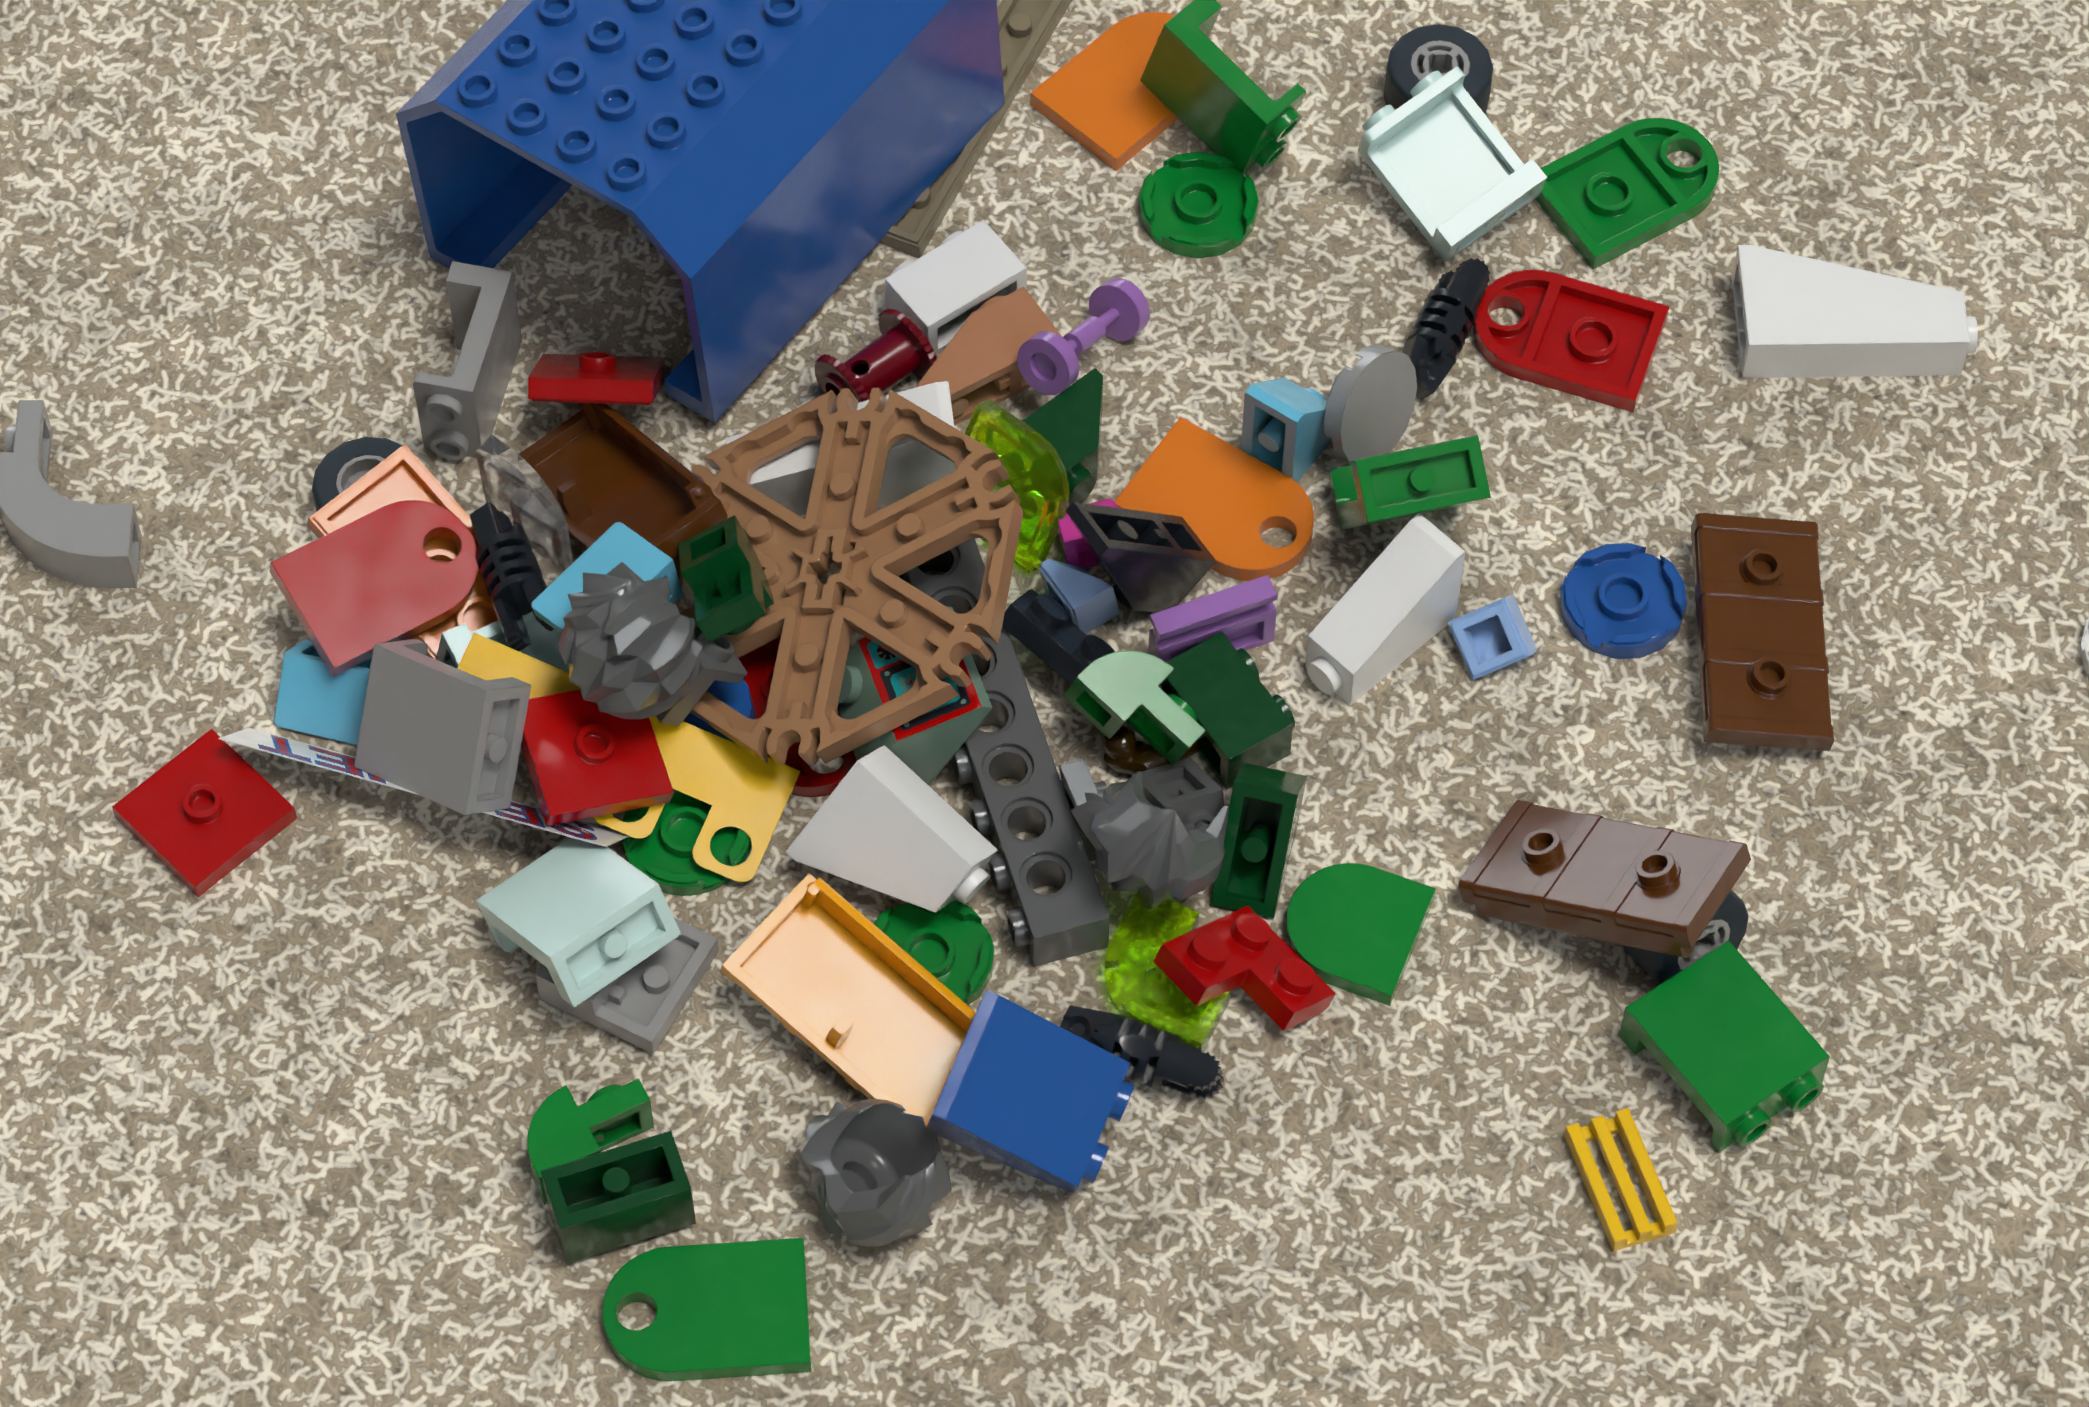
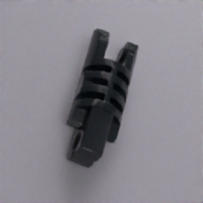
(1445, 323)
(508, 572)
(1155, 1054)

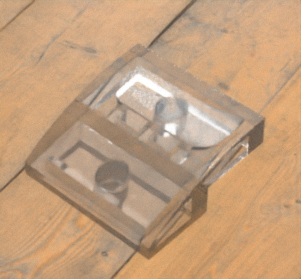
(526, 499)

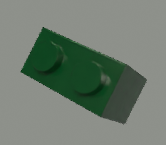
(1231, 706)
(618, 1197)

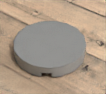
(1370, 404)

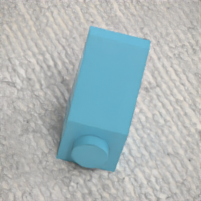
(1284, 425)

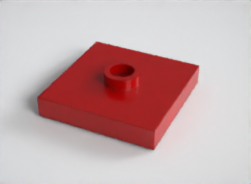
(596, 378)
(590, 760)
(204, 812)

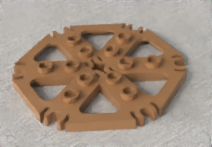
(871, 554)

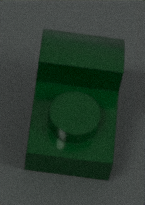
(724, 579)

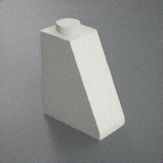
(1387, 612)
(895, 836)

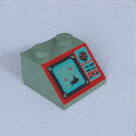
(928, 741)

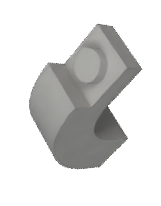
(59, 535)

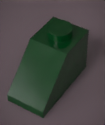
(1074, 429)
(1258, 838)

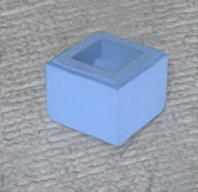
(1085, 598)
(1492, 637)

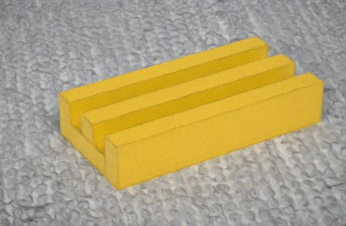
(1602, 1131)

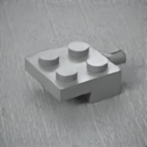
(647, 997)

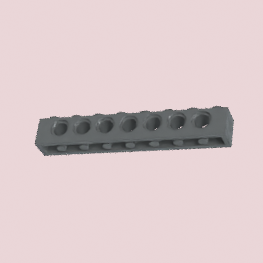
(1050, 924)

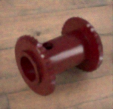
(883, 362)

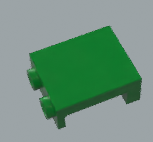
(1215, 94)
(1409, 482)
(1728, 1045)

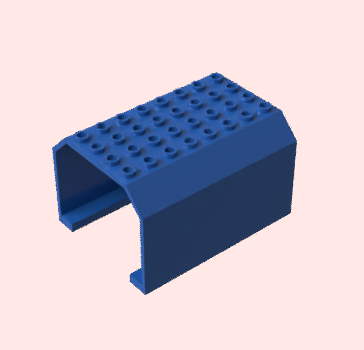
(732, 132)

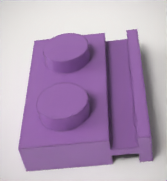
(1241, 612)

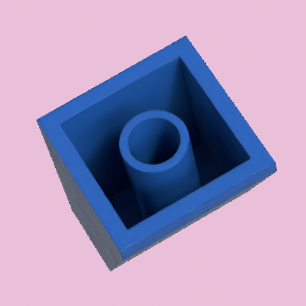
(1031, 1095)

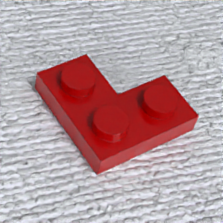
(1248, 955)

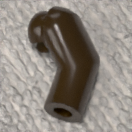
(1129, 755)

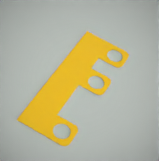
(698, 763)

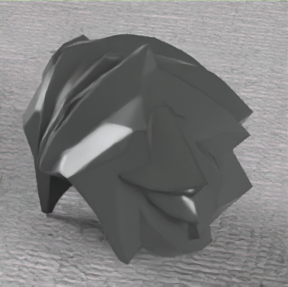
(629, 644)
(1149, 844)
(873, 1171)

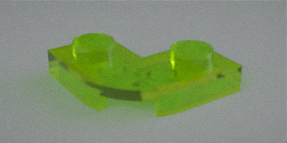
(1034, 475)
(1142, 989)

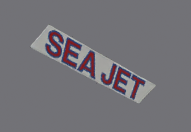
(345, 763)

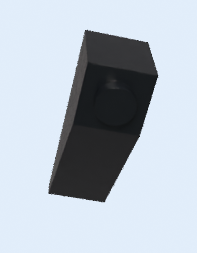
(1144, 553)

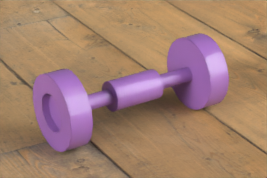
(1051, 361)

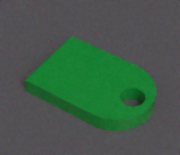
(1627, 189)
(717, 1310)

